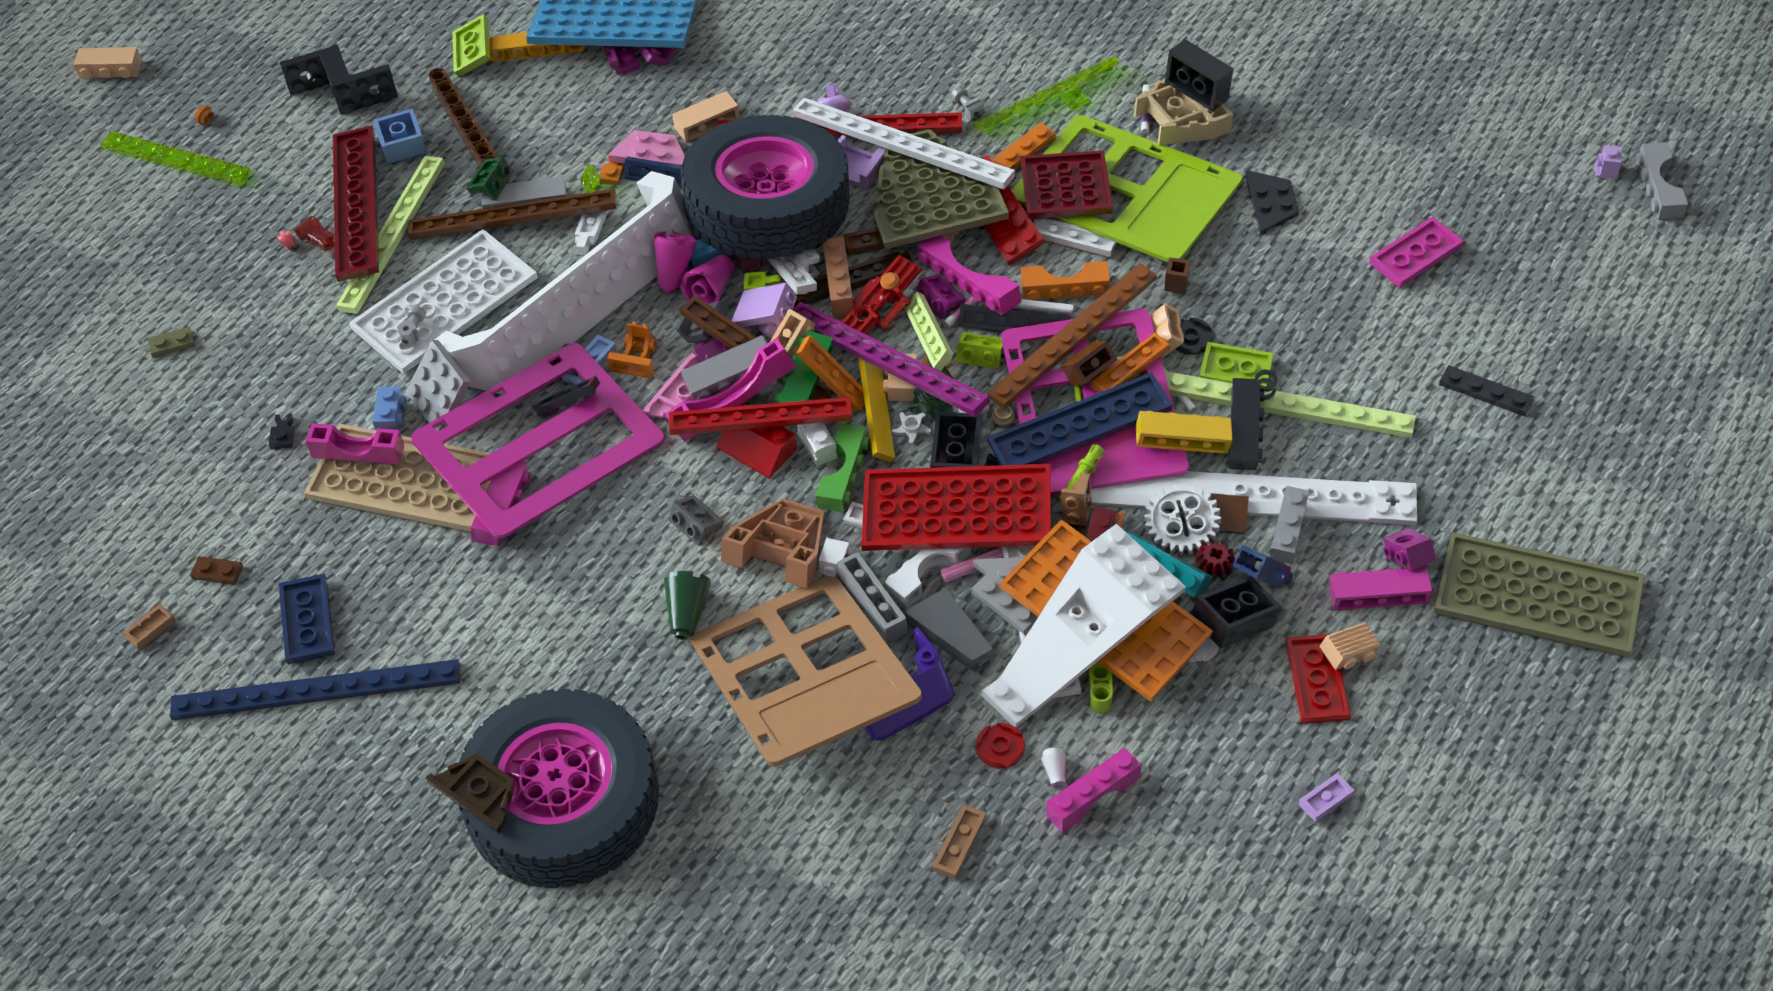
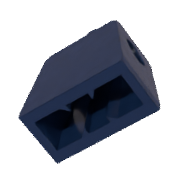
(1270, 570)

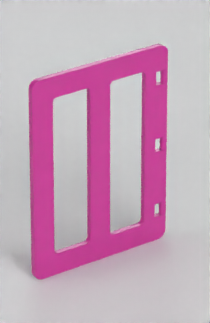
(468, 480)

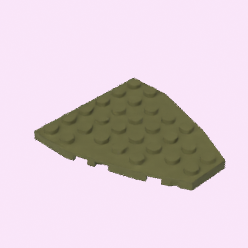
(930, 201)

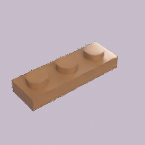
(959, 841)

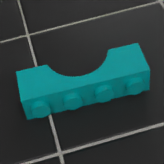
(1189, 575)

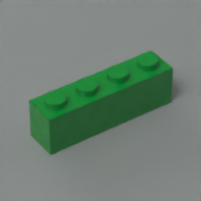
(802, 380)

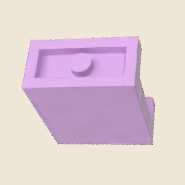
(862, 164)
(764, 306)

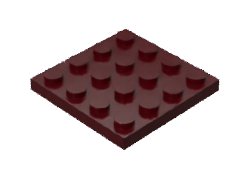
(1066, 184)

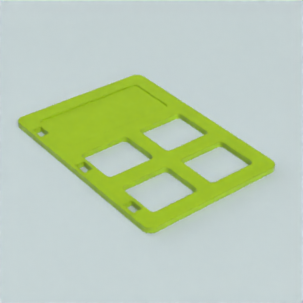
(1168, 209)

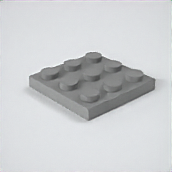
(437, 384)

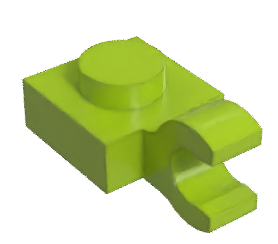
(760, 279)

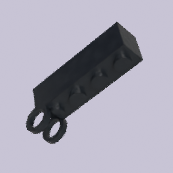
(1245, 419)

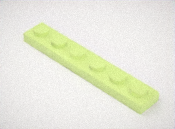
(929, 332)

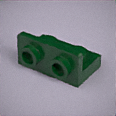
(490, 177)

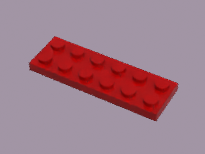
(1015, 235)

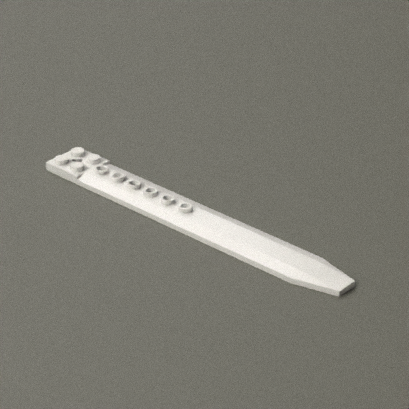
(1326, 497)

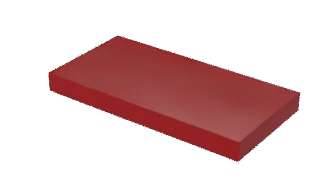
(1316, 683)

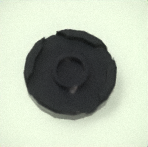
(1194, 342)

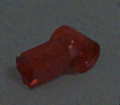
(312, 231)

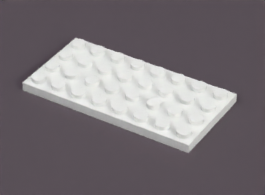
(453, 294)

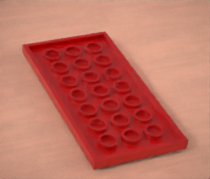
(956, 507)

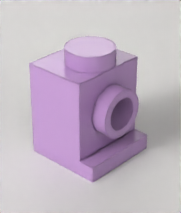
(1608, 162)

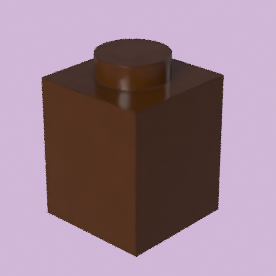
(1177, 275)

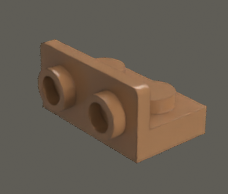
(1077, 501)

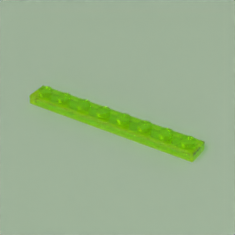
(1039, 98)
(176, 158)

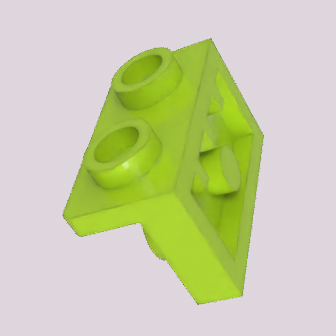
(979, 350)

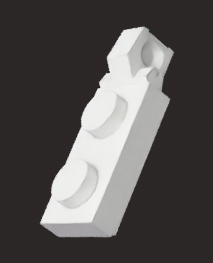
(589, 230)

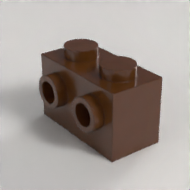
(1088, 363)

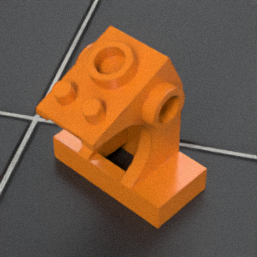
(638, 339)

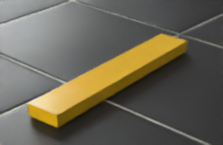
(877, 411)

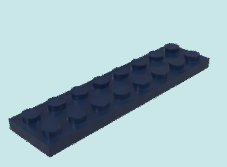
(1079, 422)

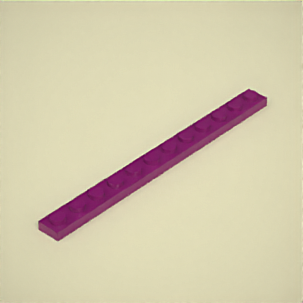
(896, 363)

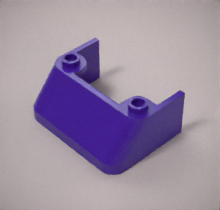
(934, 687)

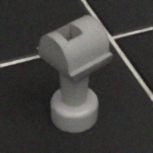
(972, 107)
(407, 329)

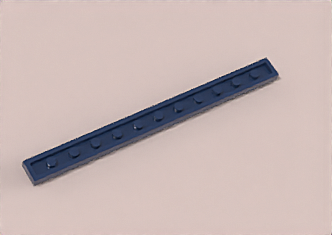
(315, 689)

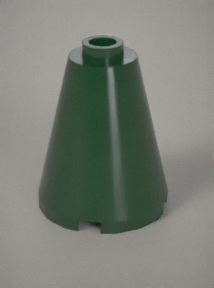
(685, 601)

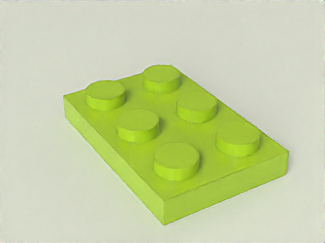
(471, 45)
(1229, 362)

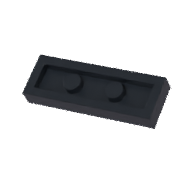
(568, 396)

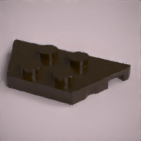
(477, 789)

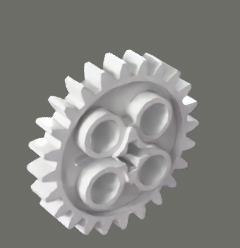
(1161, 523)

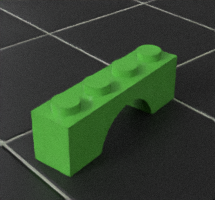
(835, 490)

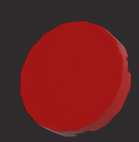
(1003, 752)

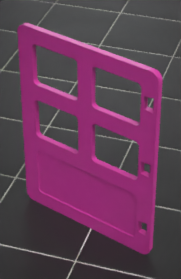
(1122, 458)

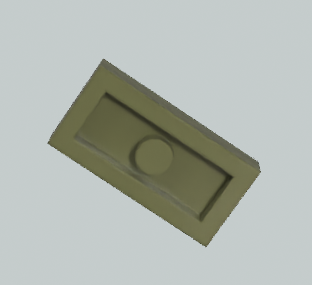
(171, 342)

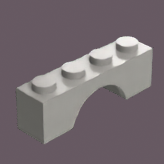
(1667, 200)

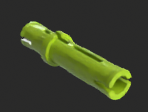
(1086, 465)

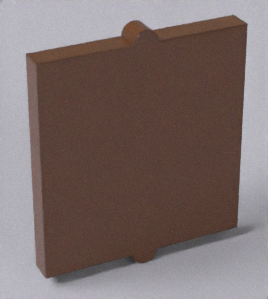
(1232, 512)

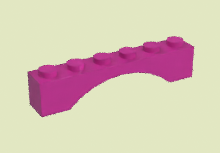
(994, 291)
(769, 365)

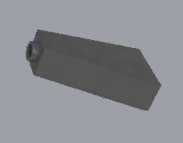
(951, 630)

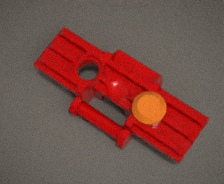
(878, 291)

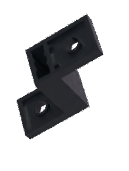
(328, 67)

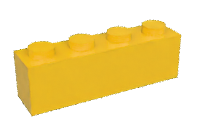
(1183, 432)

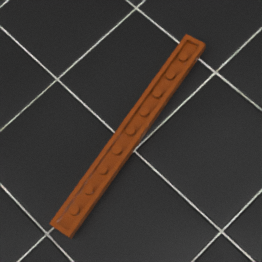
(1071, 336)

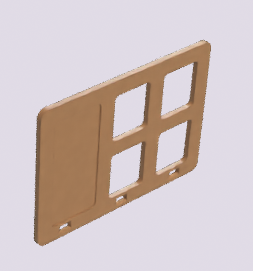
(824, 701)

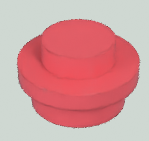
(287, 239)

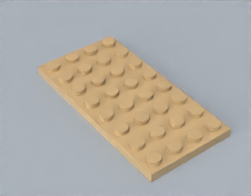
(399, 490)

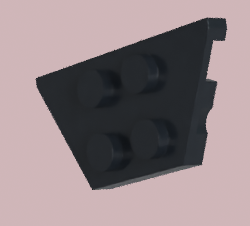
(1271, 199)

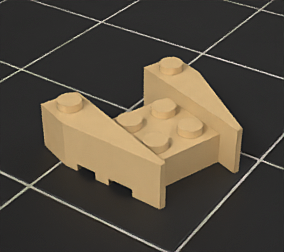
(1180, 116)

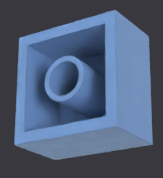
(400, 136)

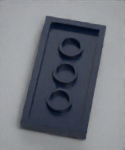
(306, 619)

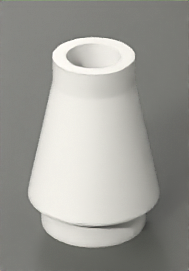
(1054, 764)

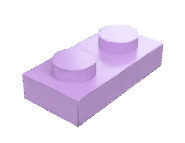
(1326, 797)

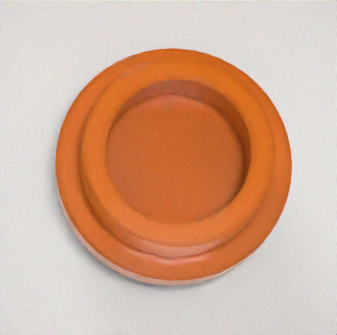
(204, 114)

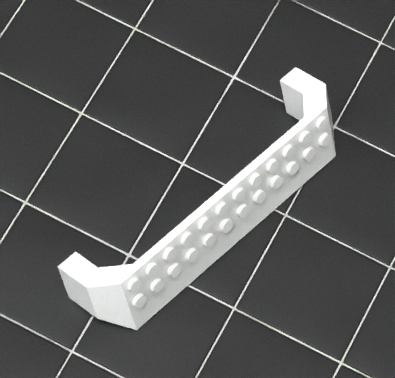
(577, 296)

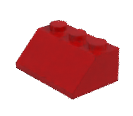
(759, 448)

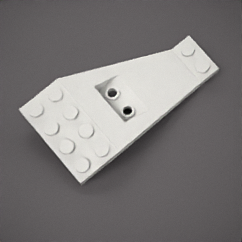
(1114, 591)

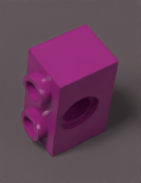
(1409, 549)

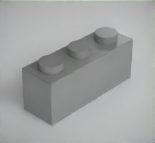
(1289, 524)

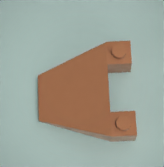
(779, 534)

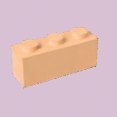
(107, 62)
(704, 116)

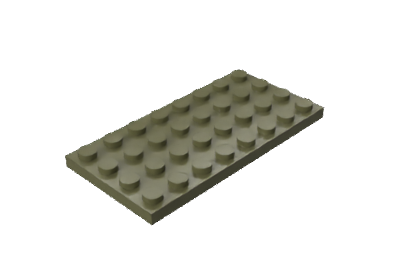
(1540, 594)

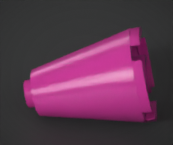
(672, 258)
(708, 279)

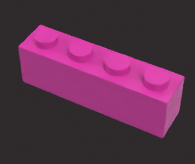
(505, 492)
(1380, 588)

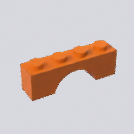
(1040, 284)

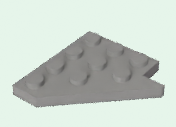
(991, 594)

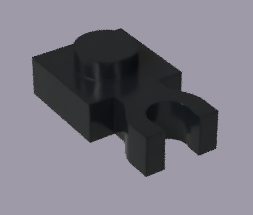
(283, 434)

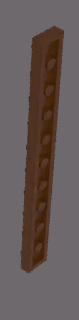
(512, 214)

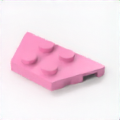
(650, 147)
(671, 393)

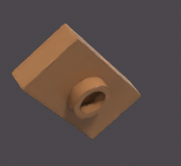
(149, 627)

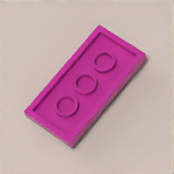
(1416, 252)

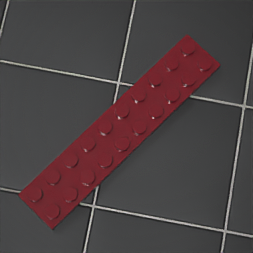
(355, 204)

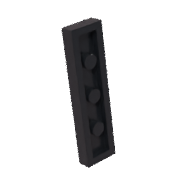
(1486, 390)

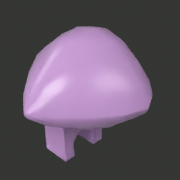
(834, 99)

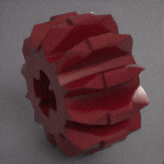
(1215, 559)

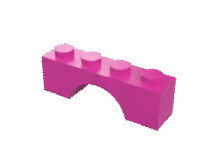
(330, 443)
(1074, 801)

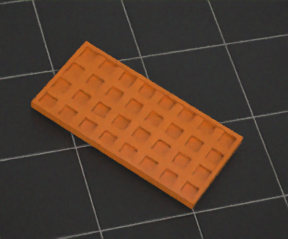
(1143, 659)

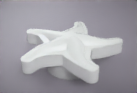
(912, 427)

